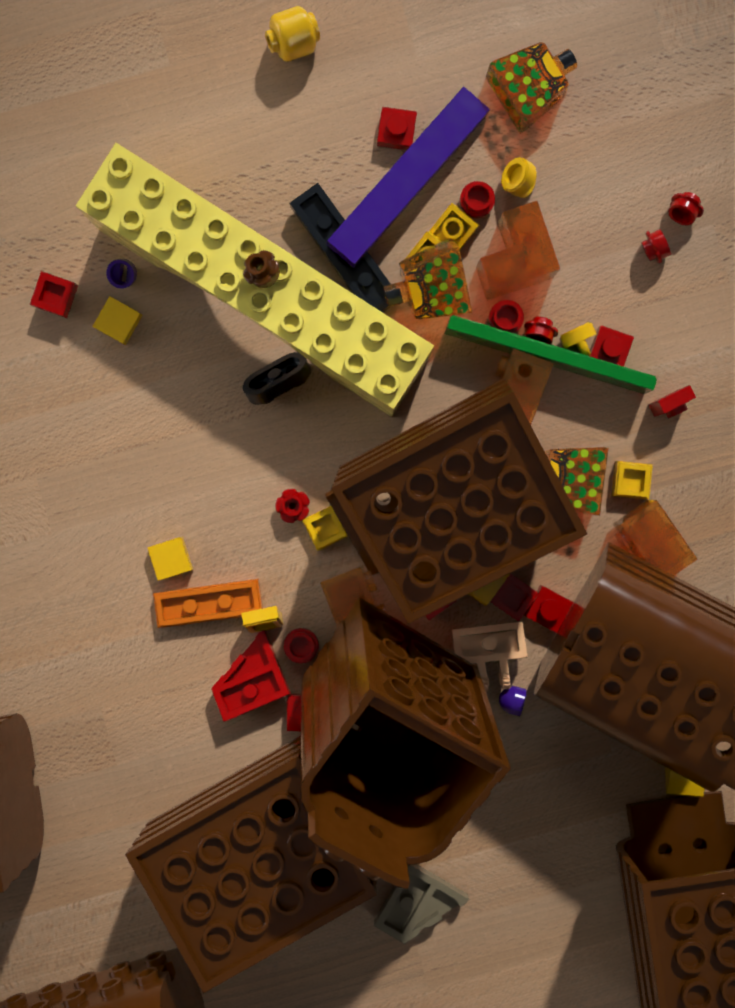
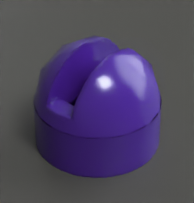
(115, 273)
(513, 700)

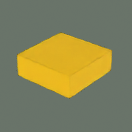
(117, 320)
(632, 480)
(324, 528)
(170, 558)
(262, 619)

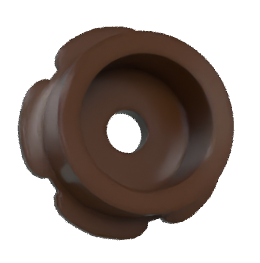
(267, 275)

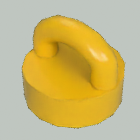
(519, 177)
(578, 336)

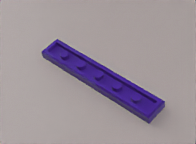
(408, 177)

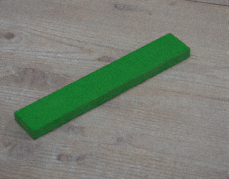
(561, 357)

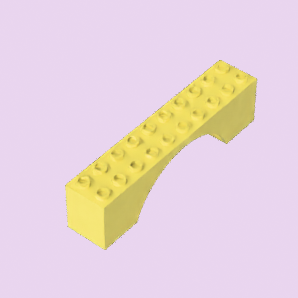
(209, 249)

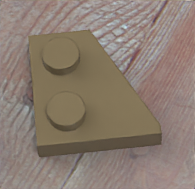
(419, 906)

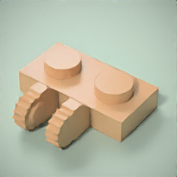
(491, 644)

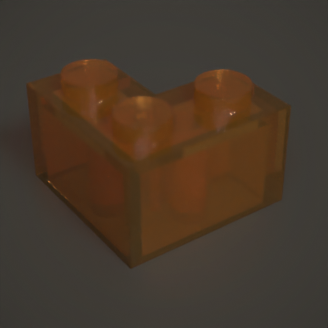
(527, 255)

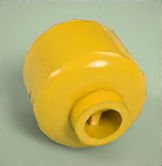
(292, 33)

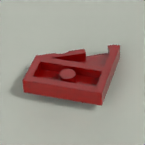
(251, 680)

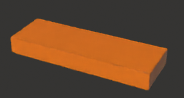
(207, 603)

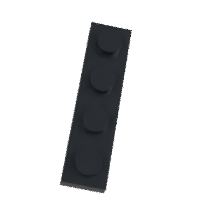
(321, 221)

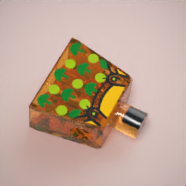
(530, 82)
(432, 283)
(581, 476)

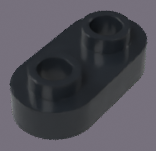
(277, 378)

